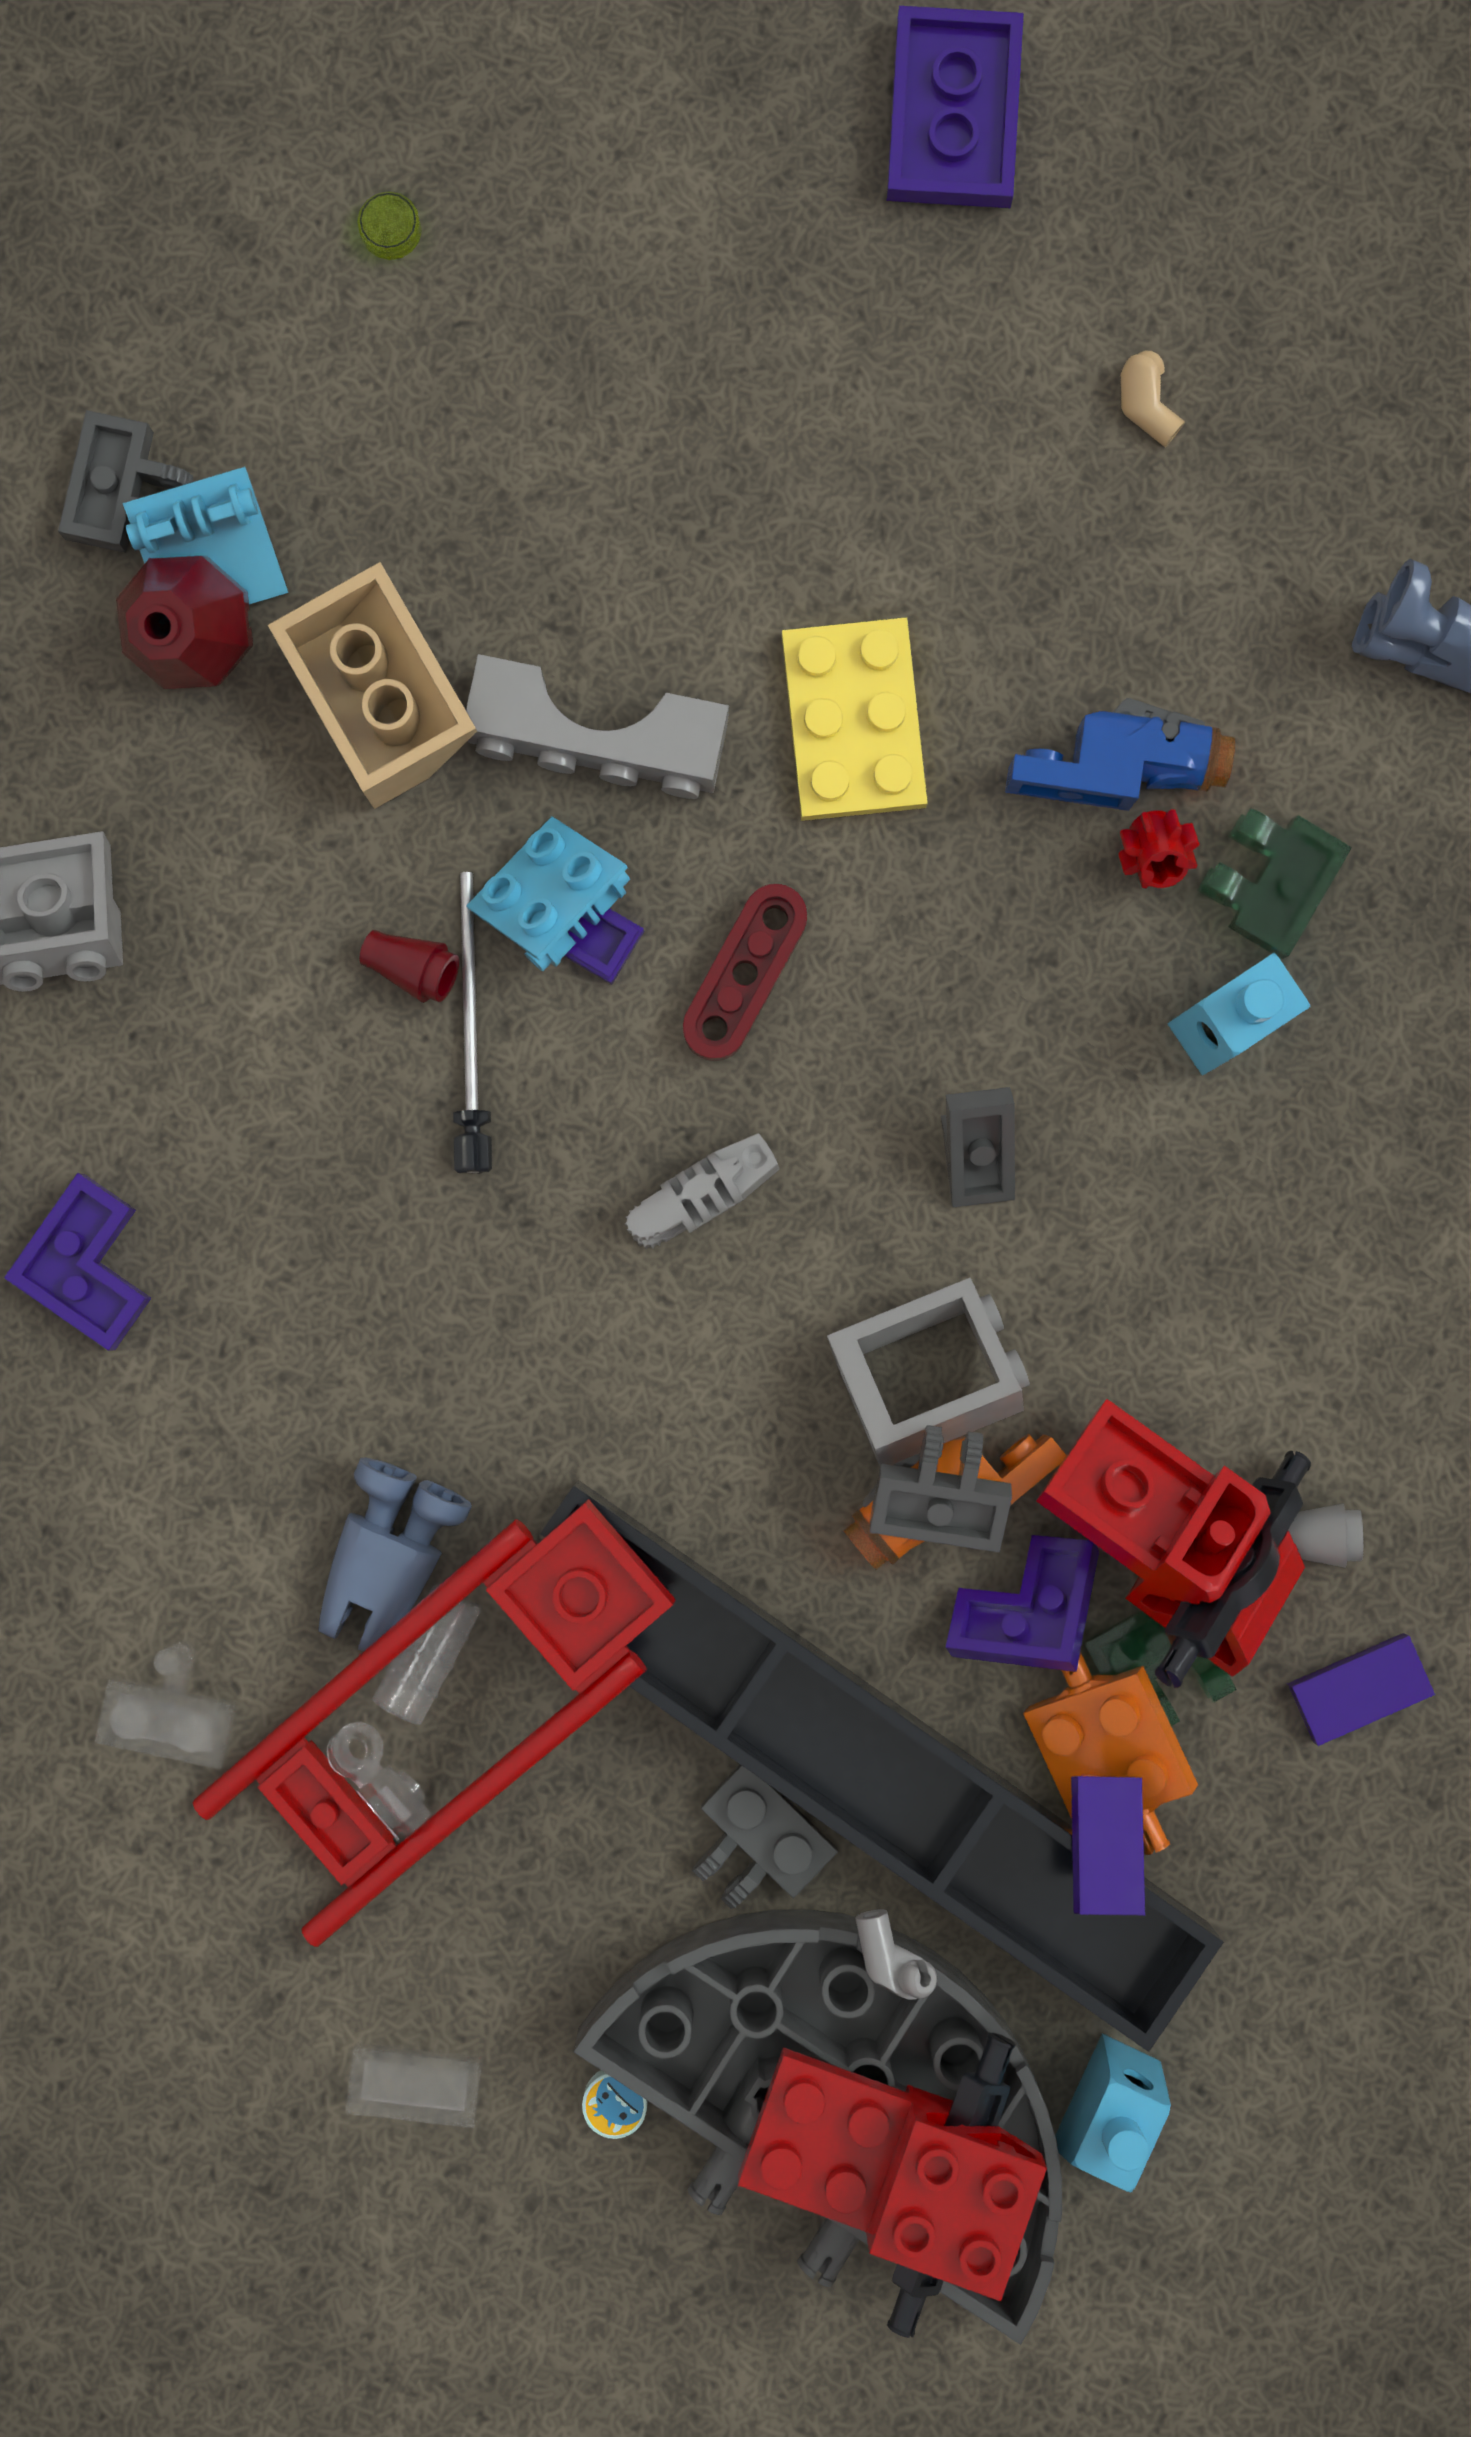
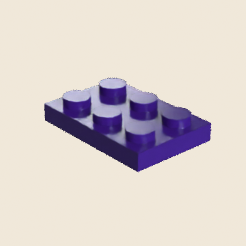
(955, 106)

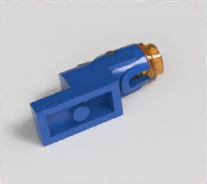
(1120, 751)

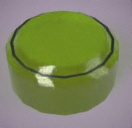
(389, 225)

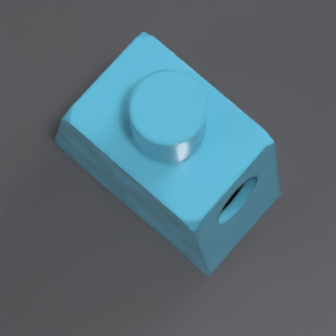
(1239, 1014)
(1112, 2120)

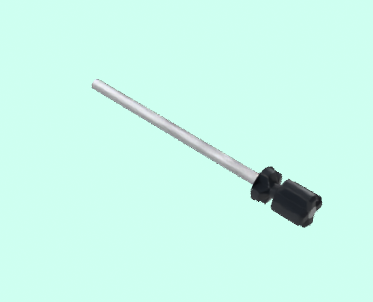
(472, 1148)

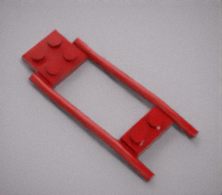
(573, 1598)

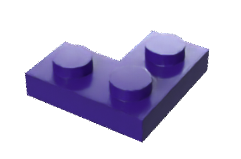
(64, 1265)
(1042, 1622)

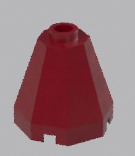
(205, 620)

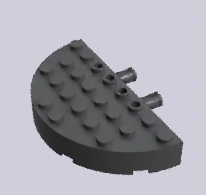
(715, 2007)

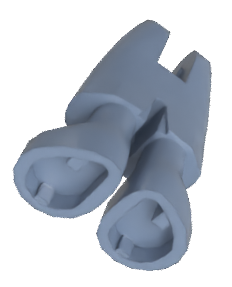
(1416, 633)
(375, 1565)

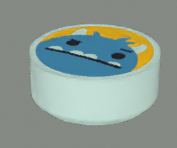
(612, 2107)

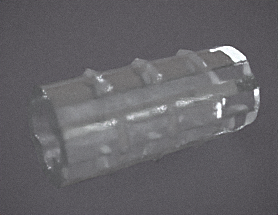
(420, 1671)

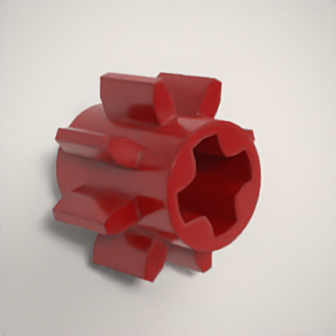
(1158, 849)

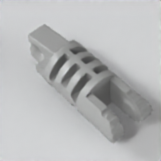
(702, 1191)

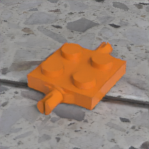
(1113, 1731)

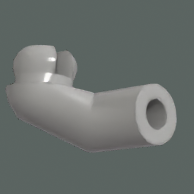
(889, 1963)

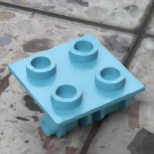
(213, 520)
(549, 890)

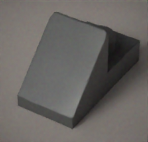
(980, 1146)

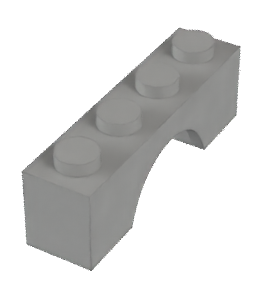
(671, 745)

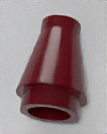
(412, 964)

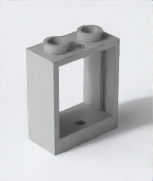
(968, 1413)

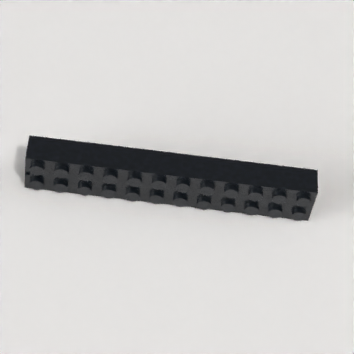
(901, 1791)

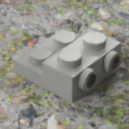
(57, 911)

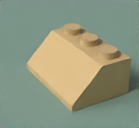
(374, 684)

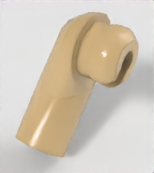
(1142, 397)

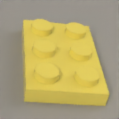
(854, 719)

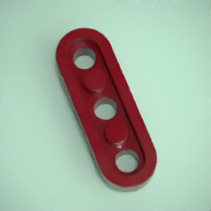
(748, 943)

